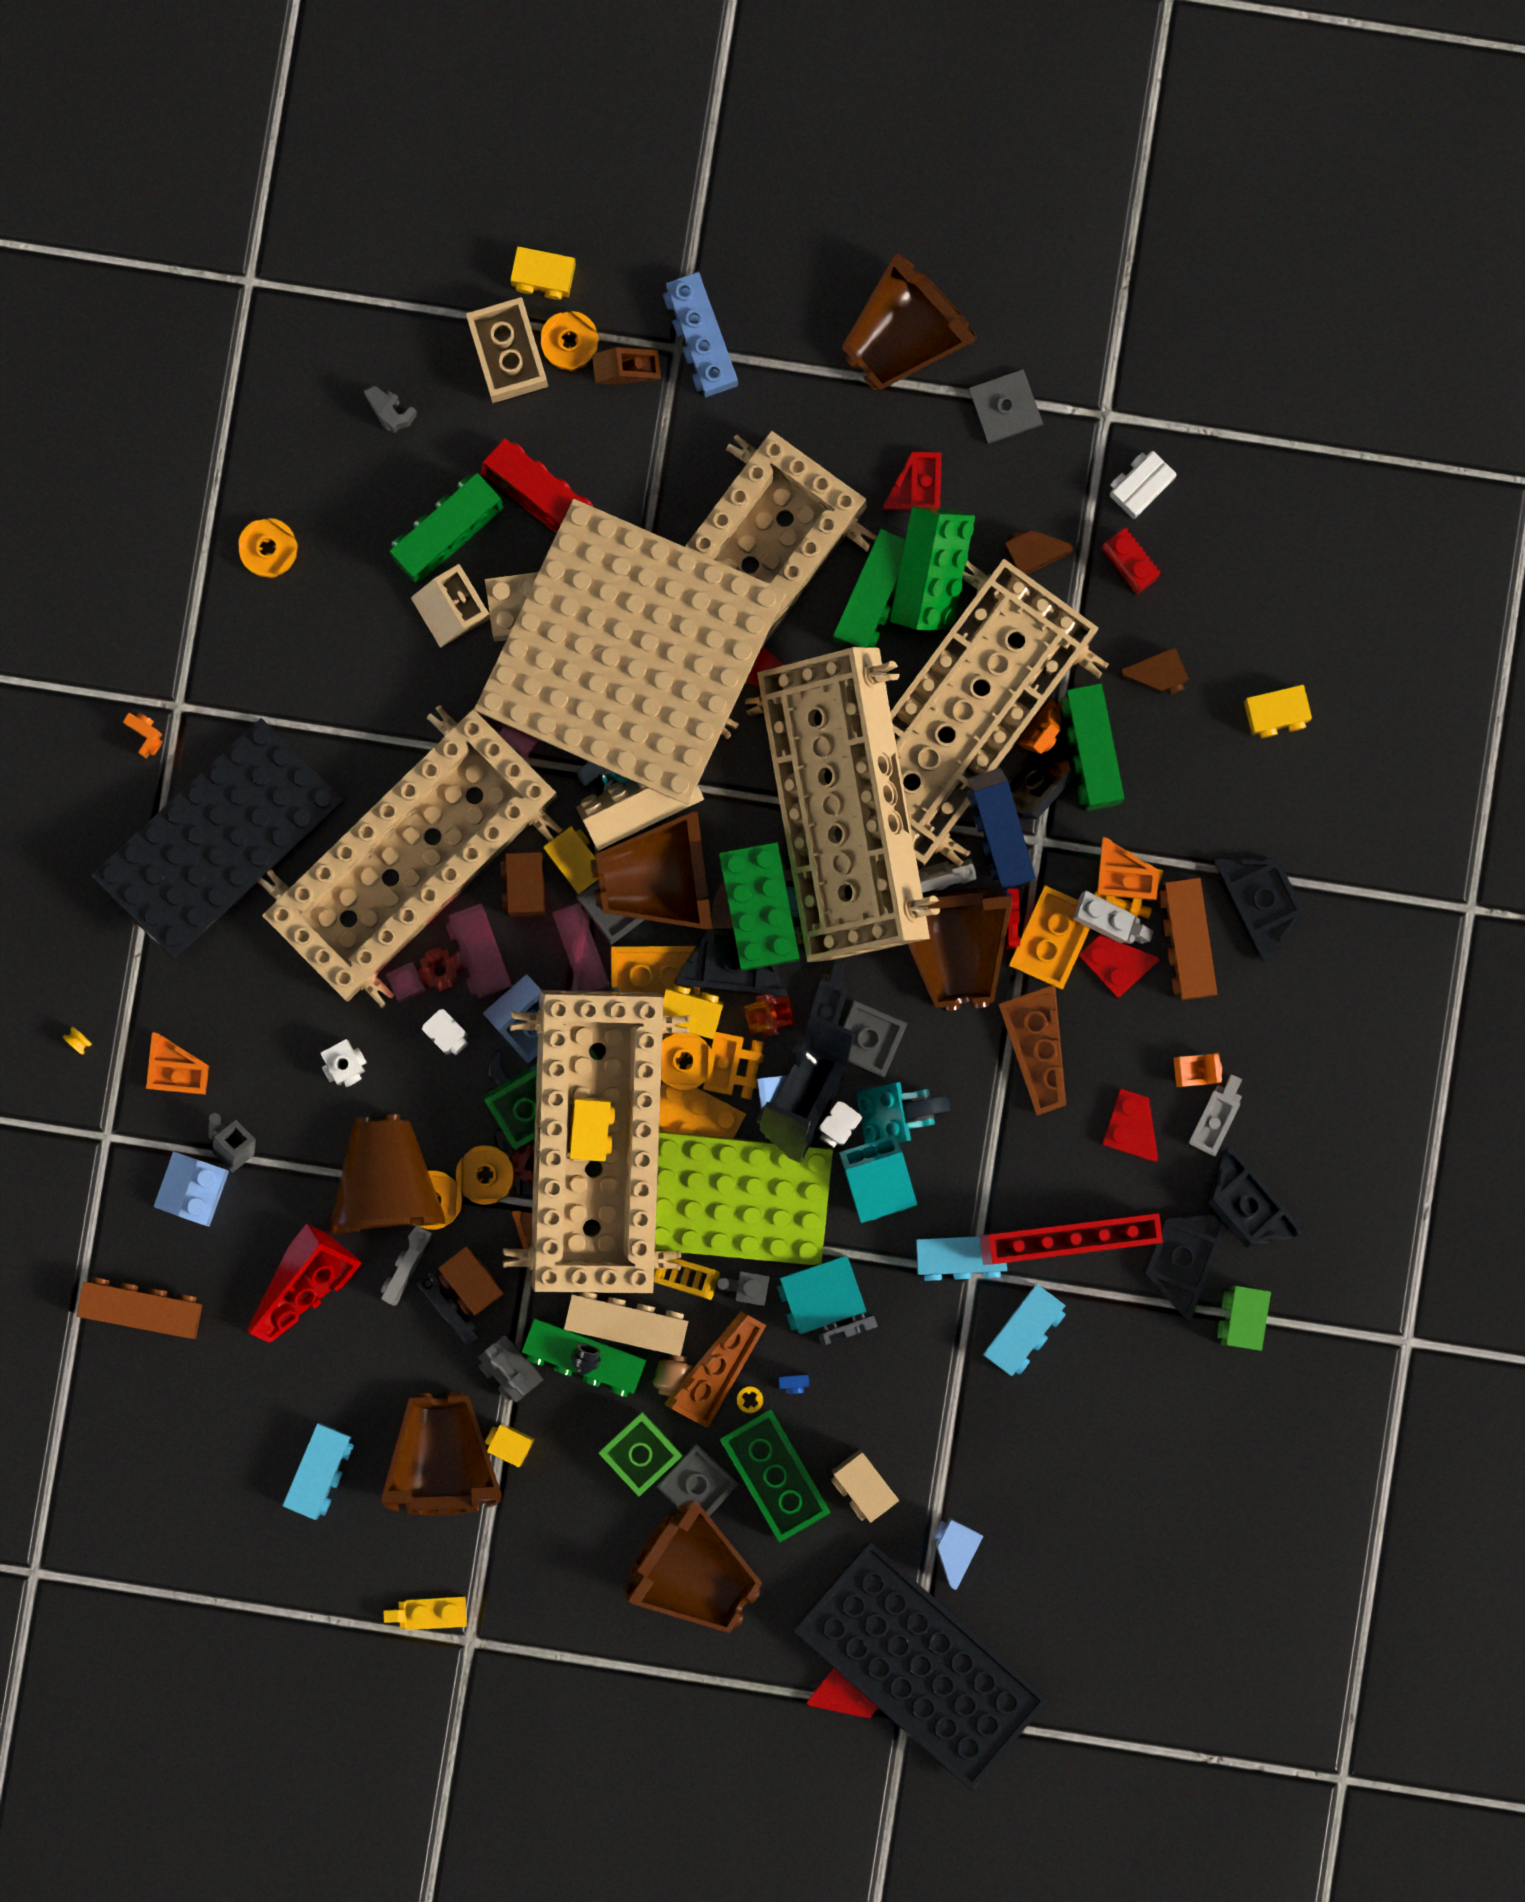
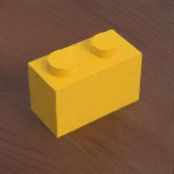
(542, 273)
(1277, 711)
(573, 858)
(702, 1010)
(589, 1128)
(508, 1444)

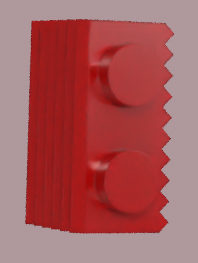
(1131, 561)

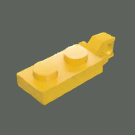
(429, 1613)

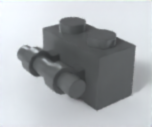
(510, 1369)

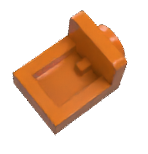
(143, 726)
(1197, 1070)

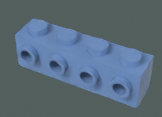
(701, 334)

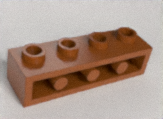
(1189, 939)
(138, 1309)

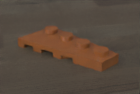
(1037, 1045)
(713, 1376)

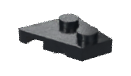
(858, 1324)

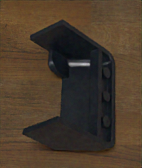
(808, 1088)

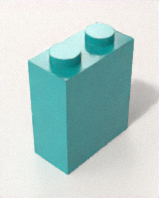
(878, 1178)
(821, 1295)

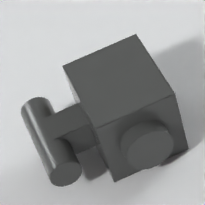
(231, 1144)
(749, 1288)

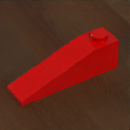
(305, 1275)

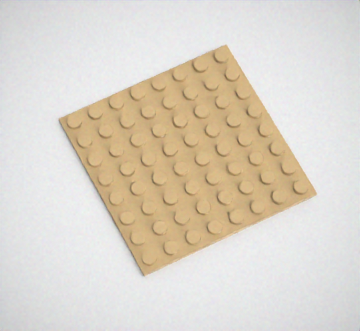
(630, 651)

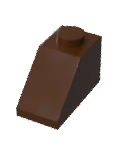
(626, 366)
(1034, 550)
(1158, 673)

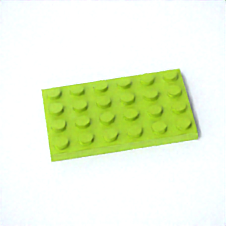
(741, 1199)

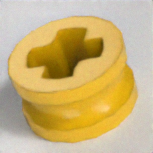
(77, 1040)
(759, 1398)

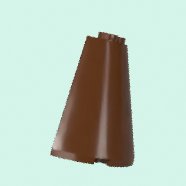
(904, 327)
(656, 876)
(964, 946)
(384, 1179)
(440, 1460)
(692, 1572)

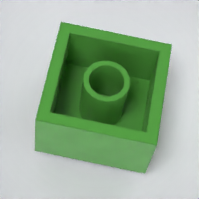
(1244, 1317)
(640, 1454)

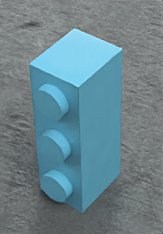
(953, 1257)
(1025, 1331)
(319, 1471)

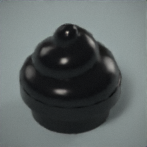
(585, 1358)

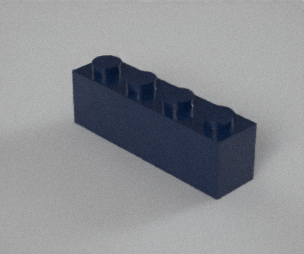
(1001, 829)

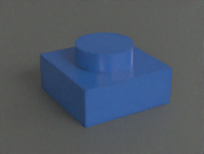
(794, 1384)

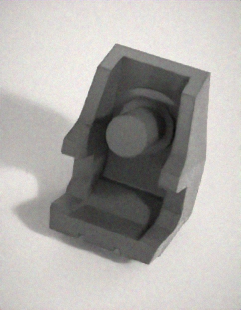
(384, 407)

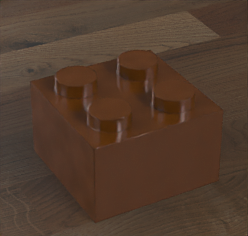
(524, 884)
(470, 1281)

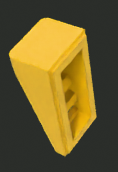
(709, 1285)

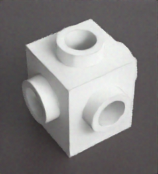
(333, 1059)

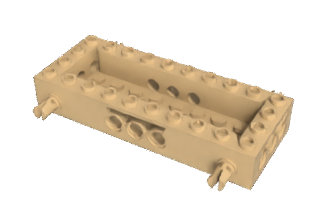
(746, 524)
(985, 724)
(861, 800)
(394, 839)
(625, 1190)

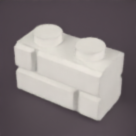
(1142, 484)
(446, 1033)
(839, 1125)

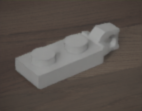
(944, 874)
(1110, 920)
(1217, 1117)
(407, 1265)

